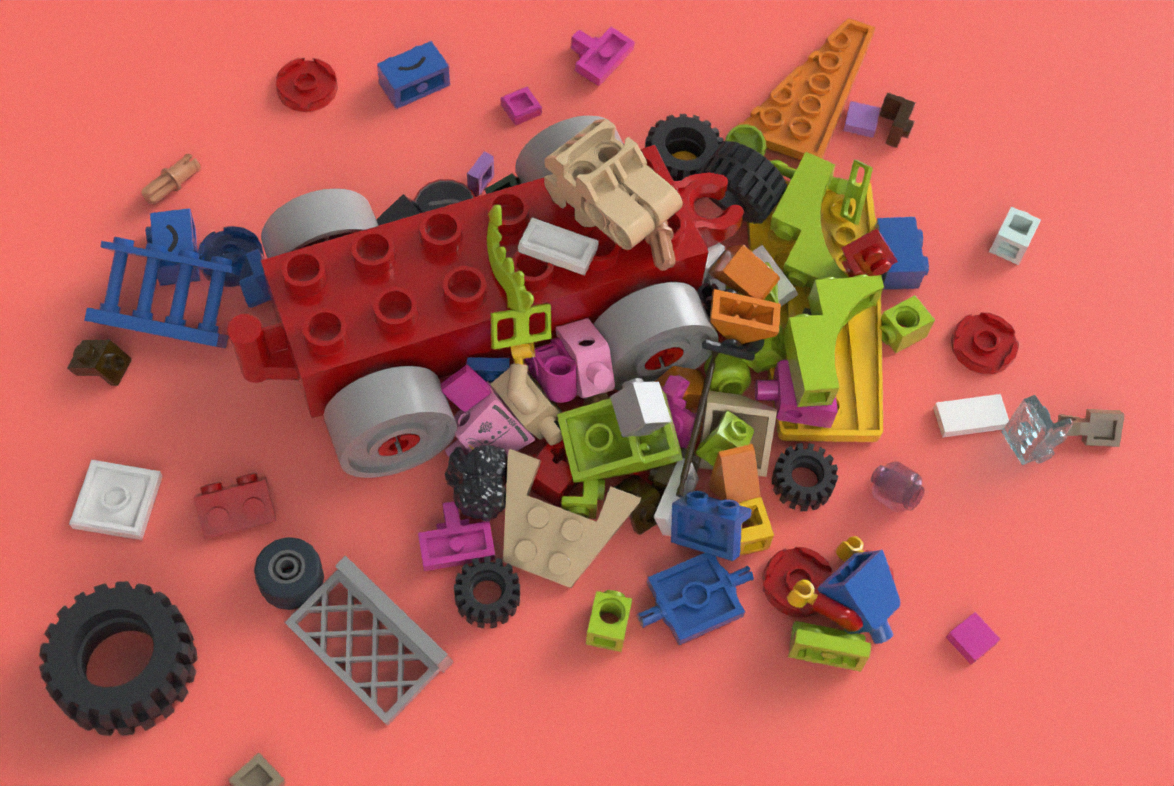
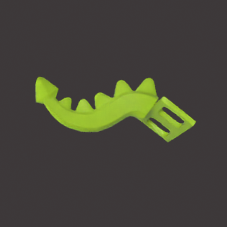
(841, 186)
(517, 296)

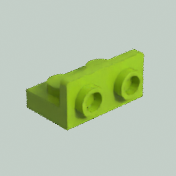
(828, 646)

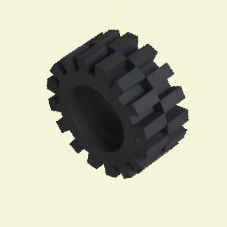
(811, 460)
(481, 572)

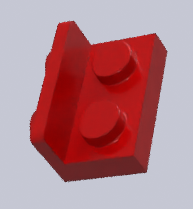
(868, 255)

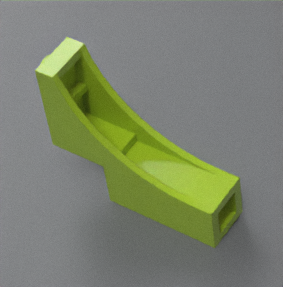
(800, 219)
(812, 339)

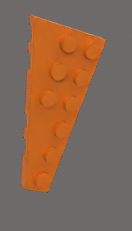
(811, 98)

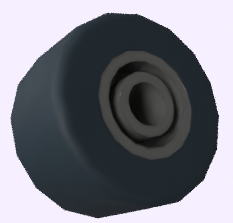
(292, 586)

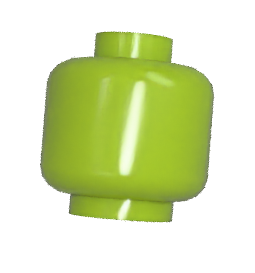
(729, 375)

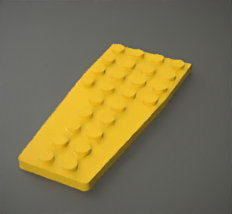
(857, 344)

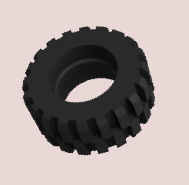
(93, 621)

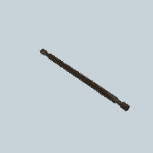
(696, 426)

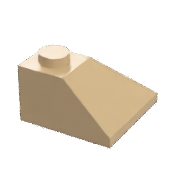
(754, 413)

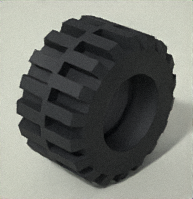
(686, 135)
(751, 180)

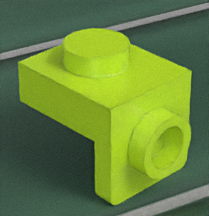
(729, 434)
(586, 505)

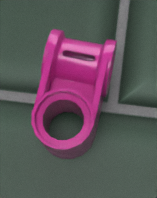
(554, 371)

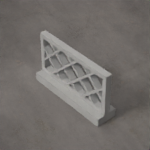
(395, 621)

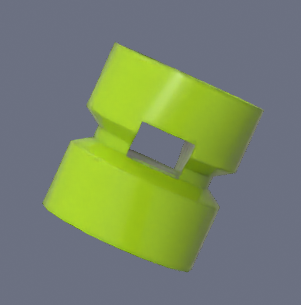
(748, 136)

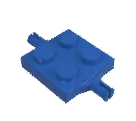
(695, 597)

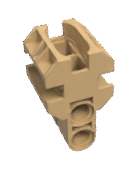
(610, 185)

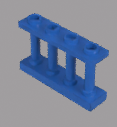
(174, 324)

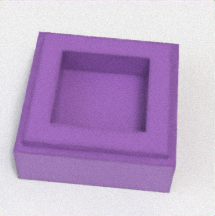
(861, 119)
(480, 173)

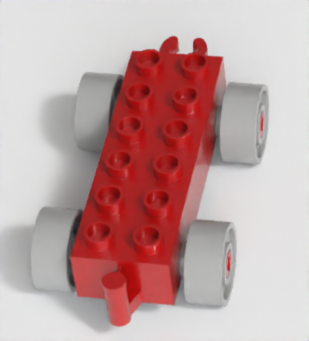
(397, 305)

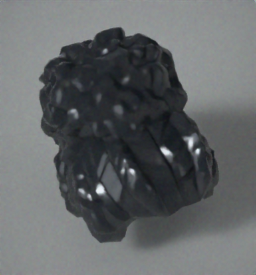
(478, 481)

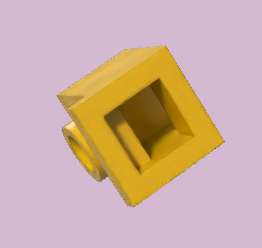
(760, 533)

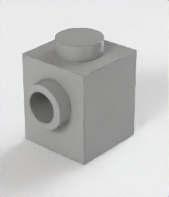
(640, 408)

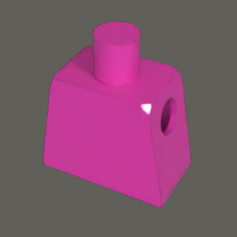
(782, 393)

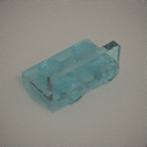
(1033, 433)

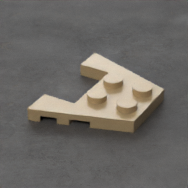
(550, 538)

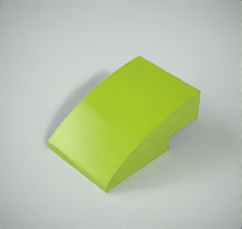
(599, 450)

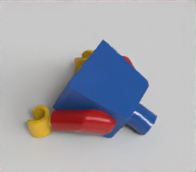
(857, 594)

